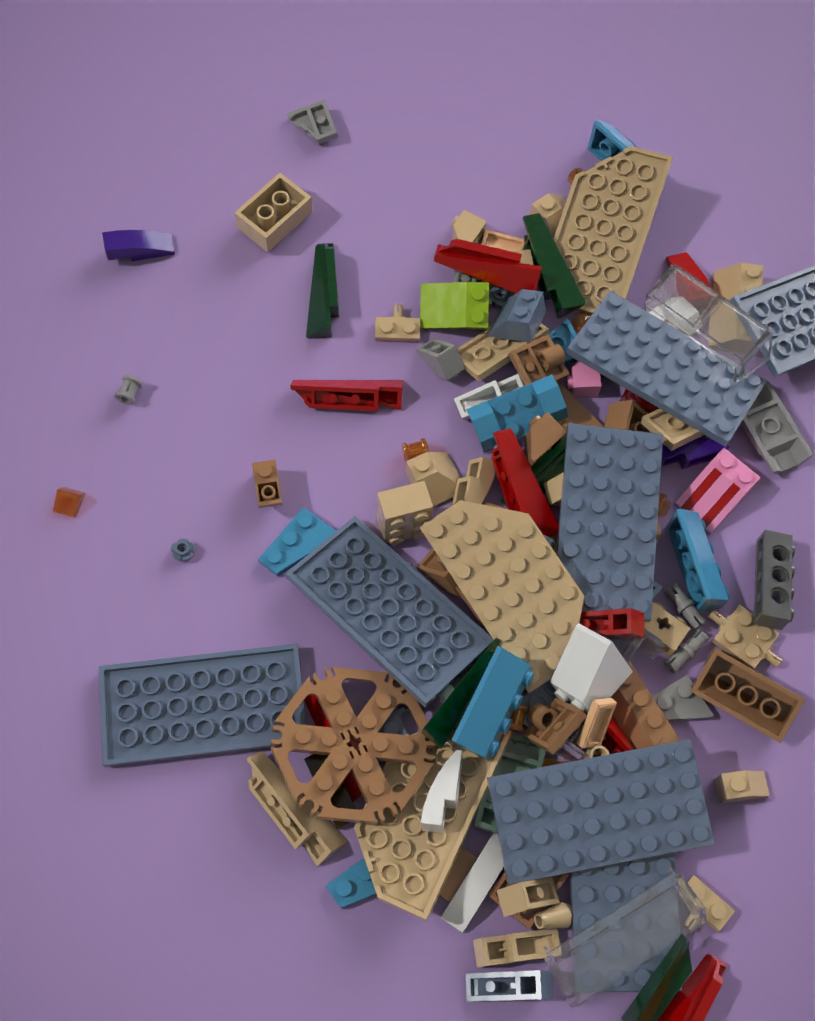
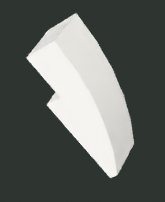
(486, 393)
(442, 794)

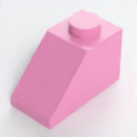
(583, 381)

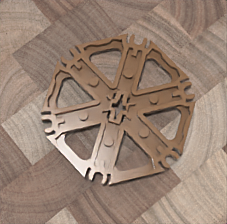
(339, 762)

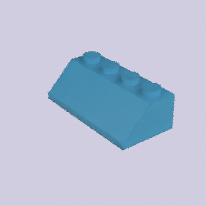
(607, 141)
(696, 561)
(493, 704)

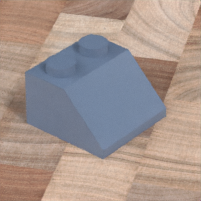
(520, 316)

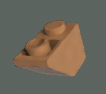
(267, 483)

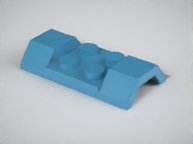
(517, 410)

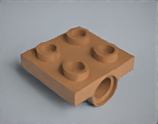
(539, 360)
(557, 726)

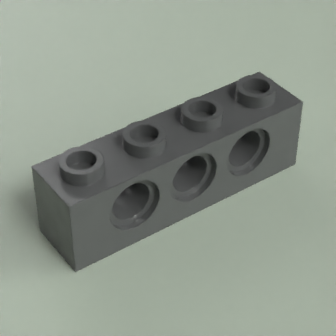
(766, 611)

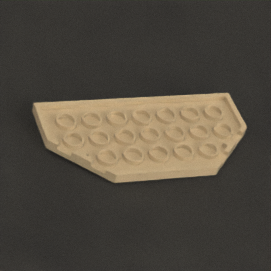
(610, 221)
(510, 581)
(412, 863)

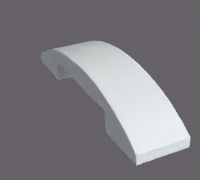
(475, 886)

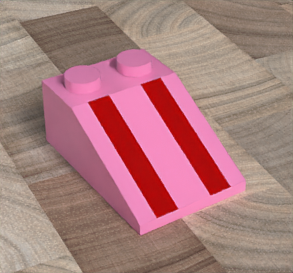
(718, 489)

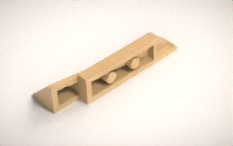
(295, 822)

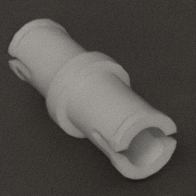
(685, 606)
(686, 651)

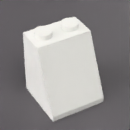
(589, 669)

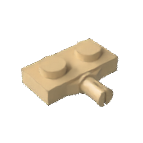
(397, 327)
(716, 909)

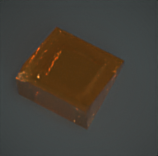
(68, 501)

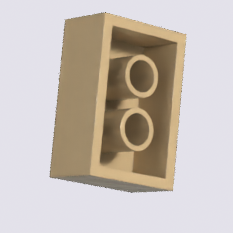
(273, 212)
(403, 512)

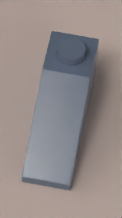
(509, 986)

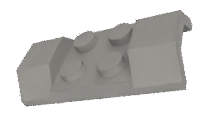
(775, 432)

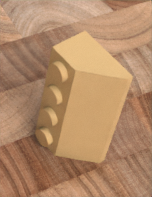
(737, 279)

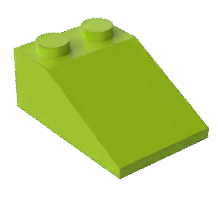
(454, 305)

